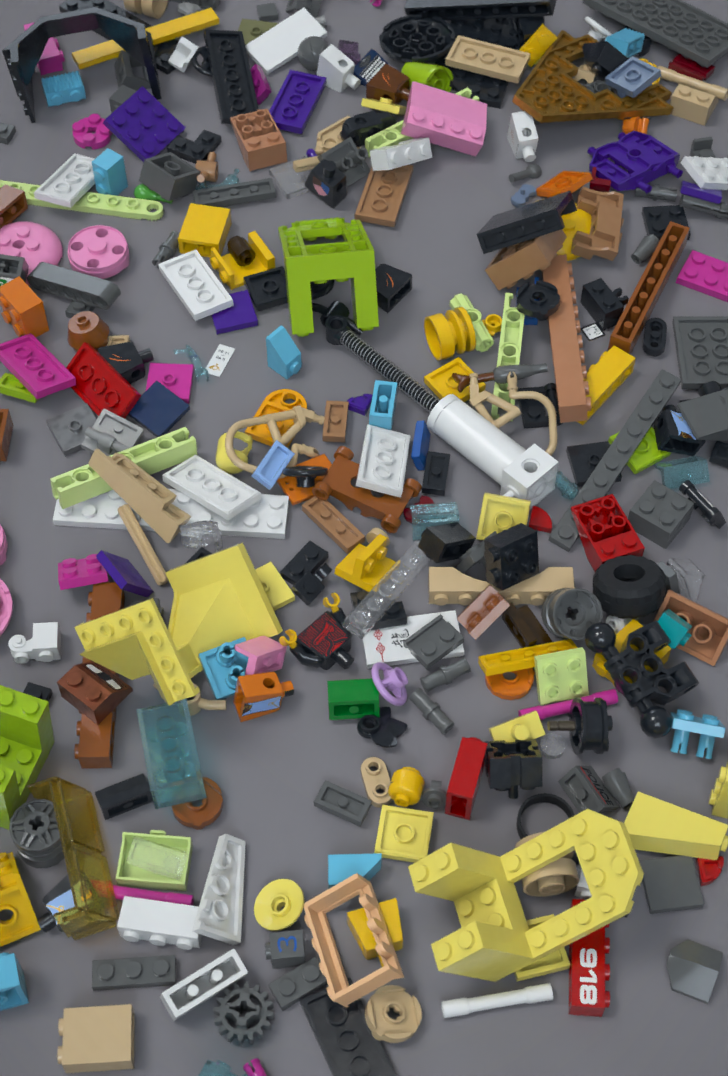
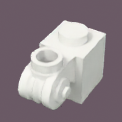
(43, 646)

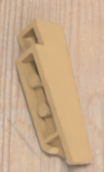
(141, 493)

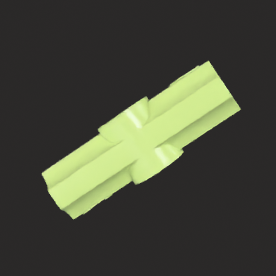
(483, 338)

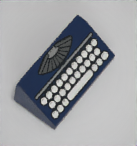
(368, 66)

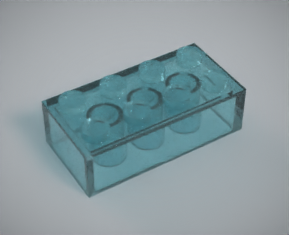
(171, 754)

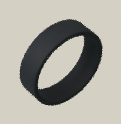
(540, 798)

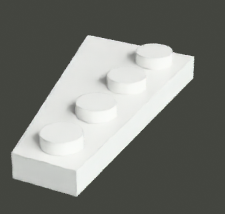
(222, 898)

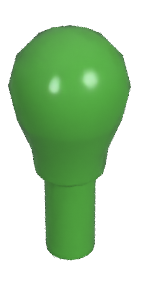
(143, 192)

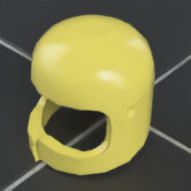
(223, 461)

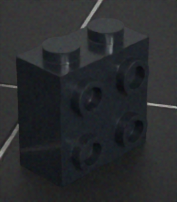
(511, 556)

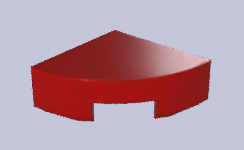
(540, 520)
(709, 869)

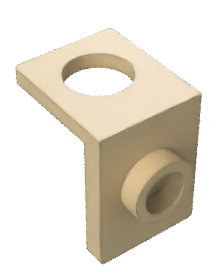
(586, 73)

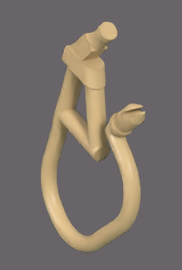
(477, 399)
(299, 416)

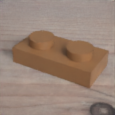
(335, 421)

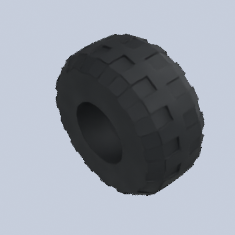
(629, 586)

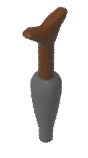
(500, 374)

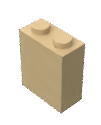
(97, 1038)

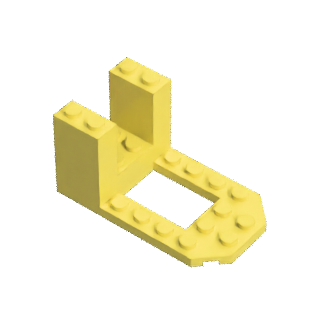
(493, 926)

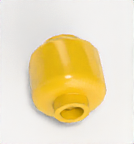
(406, 786)

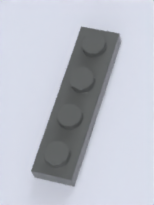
(235, 193)

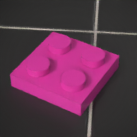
(81, 572)

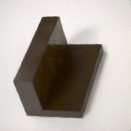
(525, 626)

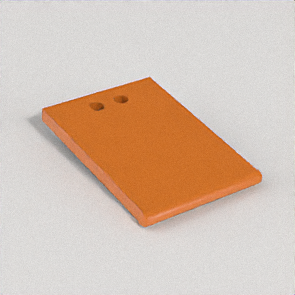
(300, 494)

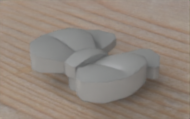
(188, 8)

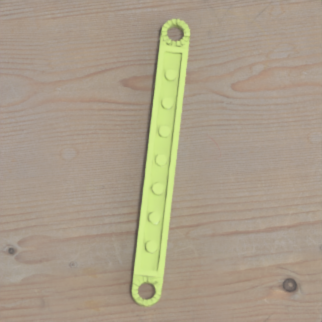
(98, 203)

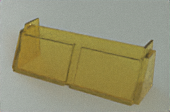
(86, 866)

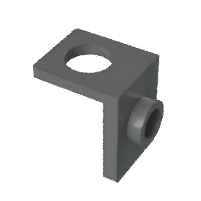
(311, 6)

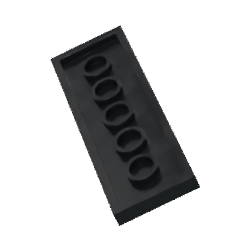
(230, 73)

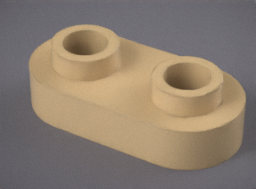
(376, 780)

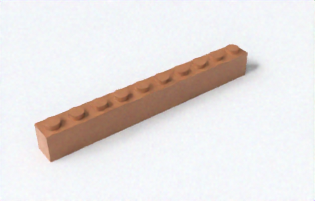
(565, 345)

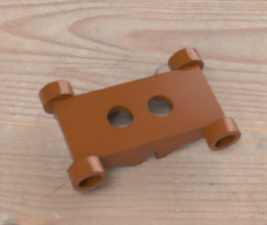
(338, 485)

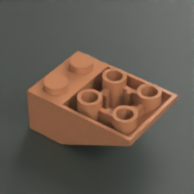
(259, 139)

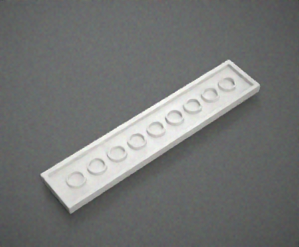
(262, 519)

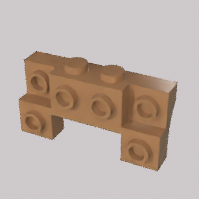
(605, 224)

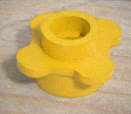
(493, 323)

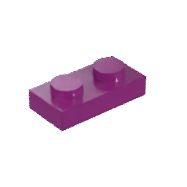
(260, 83)

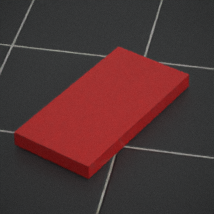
(100, 383)

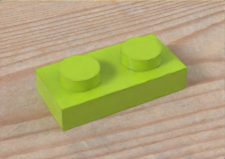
(13, 387)

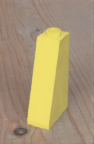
(674, 830)

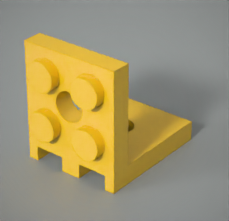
(15, 898)

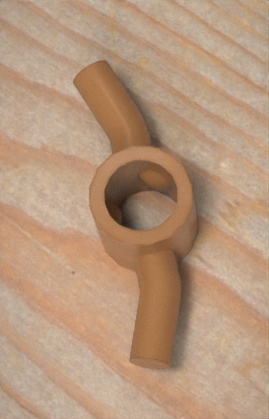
(209, 169)

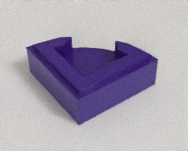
(360, 404)

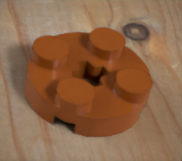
(205, 814)

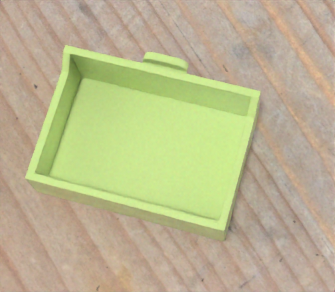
(134, 876)

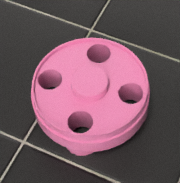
(98, 251)

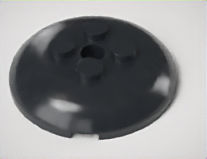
(417, 39)

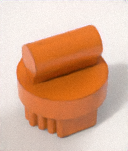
(635, 124)

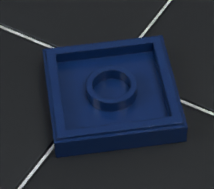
(158, 409)

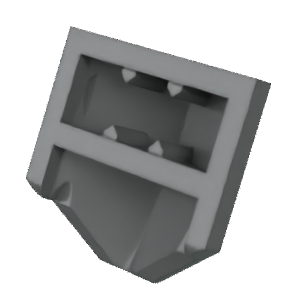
(693, 969)

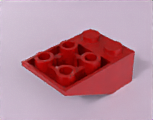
(605, 531)

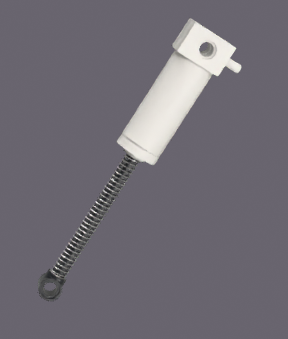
(519, 471)

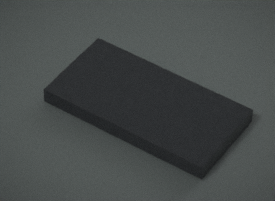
(345, 1037)

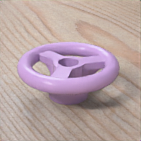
(393, 680)

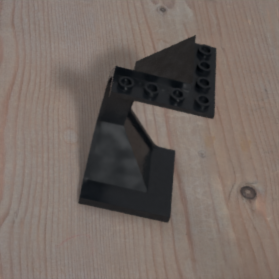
(25, 51)

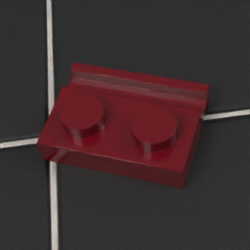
(691, 68)

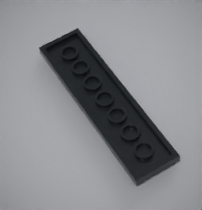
(162, 50)

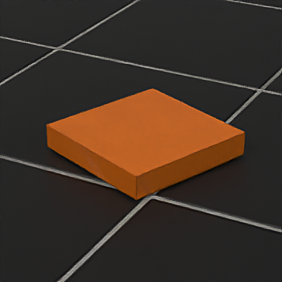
(564, 182)

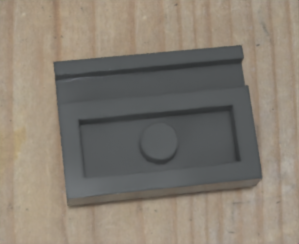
(433, 641)

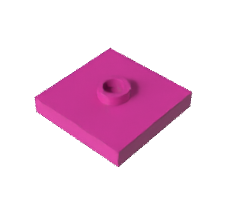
(174, 377)

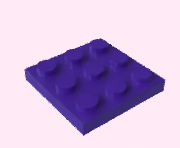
(144, 125)

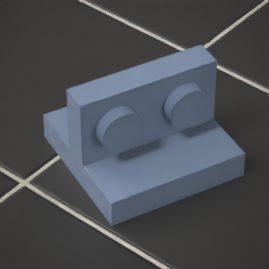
(632, 77)

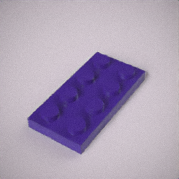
(296, 100)

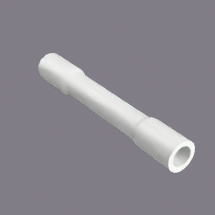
(528, 995)

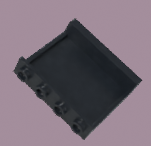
(526, 222)

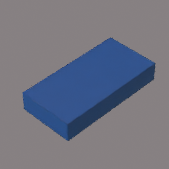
(420, 445)

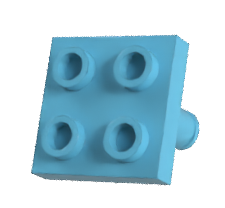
(222, 668)
(707, 727)

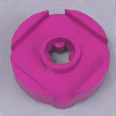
(83, 136)

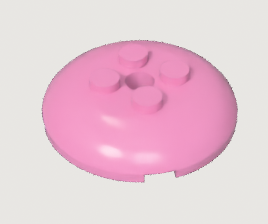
(32, 242)

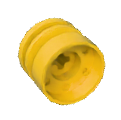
(449, 333)

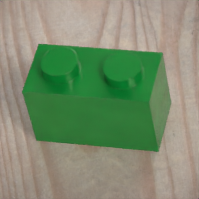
(352, 699)

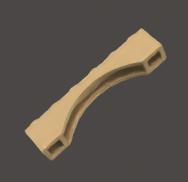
(451, 586)

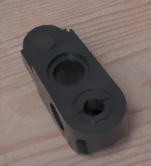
(366, 125)

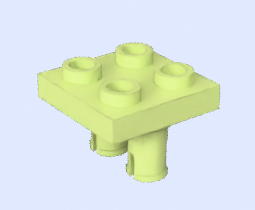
(561, 675)

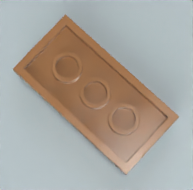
(384, 196)

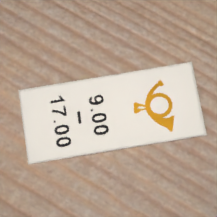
(219, 360)

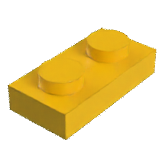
(538, 43)

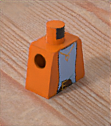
(260, 695)

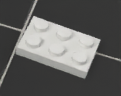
(708, 172)

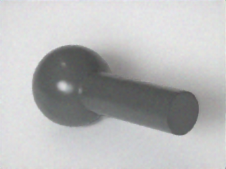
(532, 171)

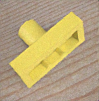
(520, 728)

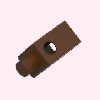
(388, 84)

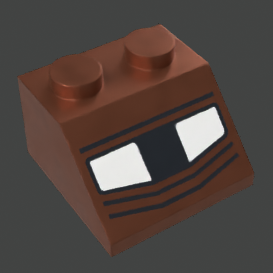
(93, 690)

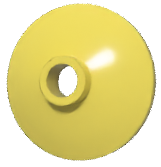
(271, 900)

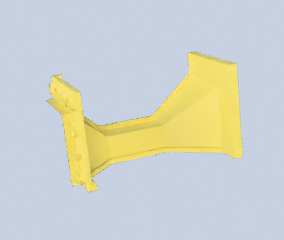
(212, 605)

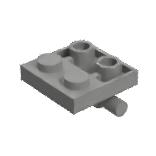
(111, 434)

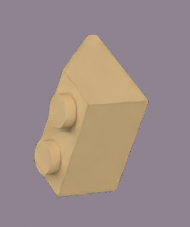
(693, 104)

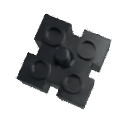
(513, 765)

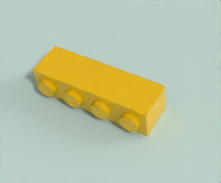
(607, 376)

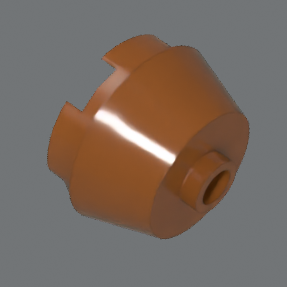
(87, 328)

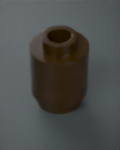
(241, 251)

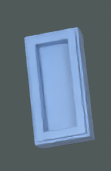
(272, 465)

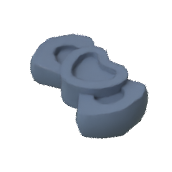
(522, 196)

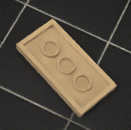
(488, 59)

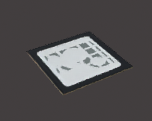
(592, 331)

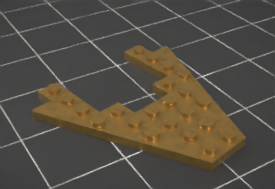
(554, 96)

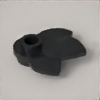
(381, 729)

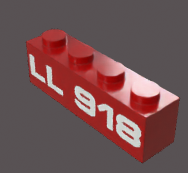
(589, 973)

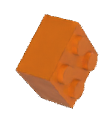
(23, 308)

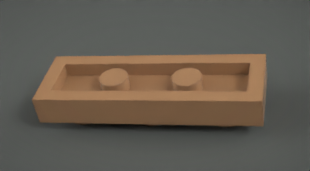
(333, 523)

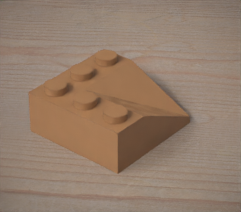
(524, 258)

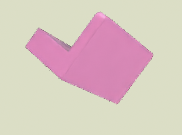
(263, 653)

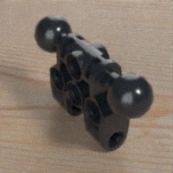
(644, 690)

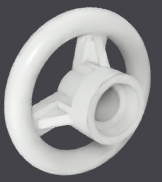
(597, 31)

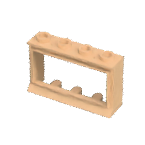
(324, 943)

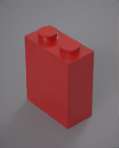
(465, 778)

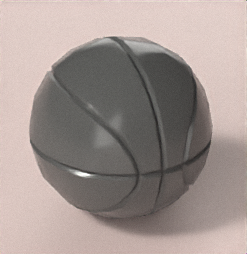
(310, 51)

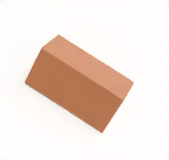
(708, 629)

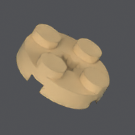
(382, 1025)

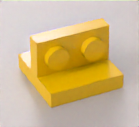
(366, 565)

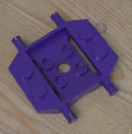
(640, 155)

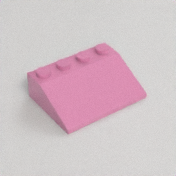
(445, 119)

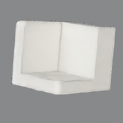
(183, 54)

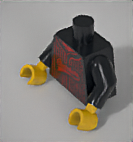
(322, 641)

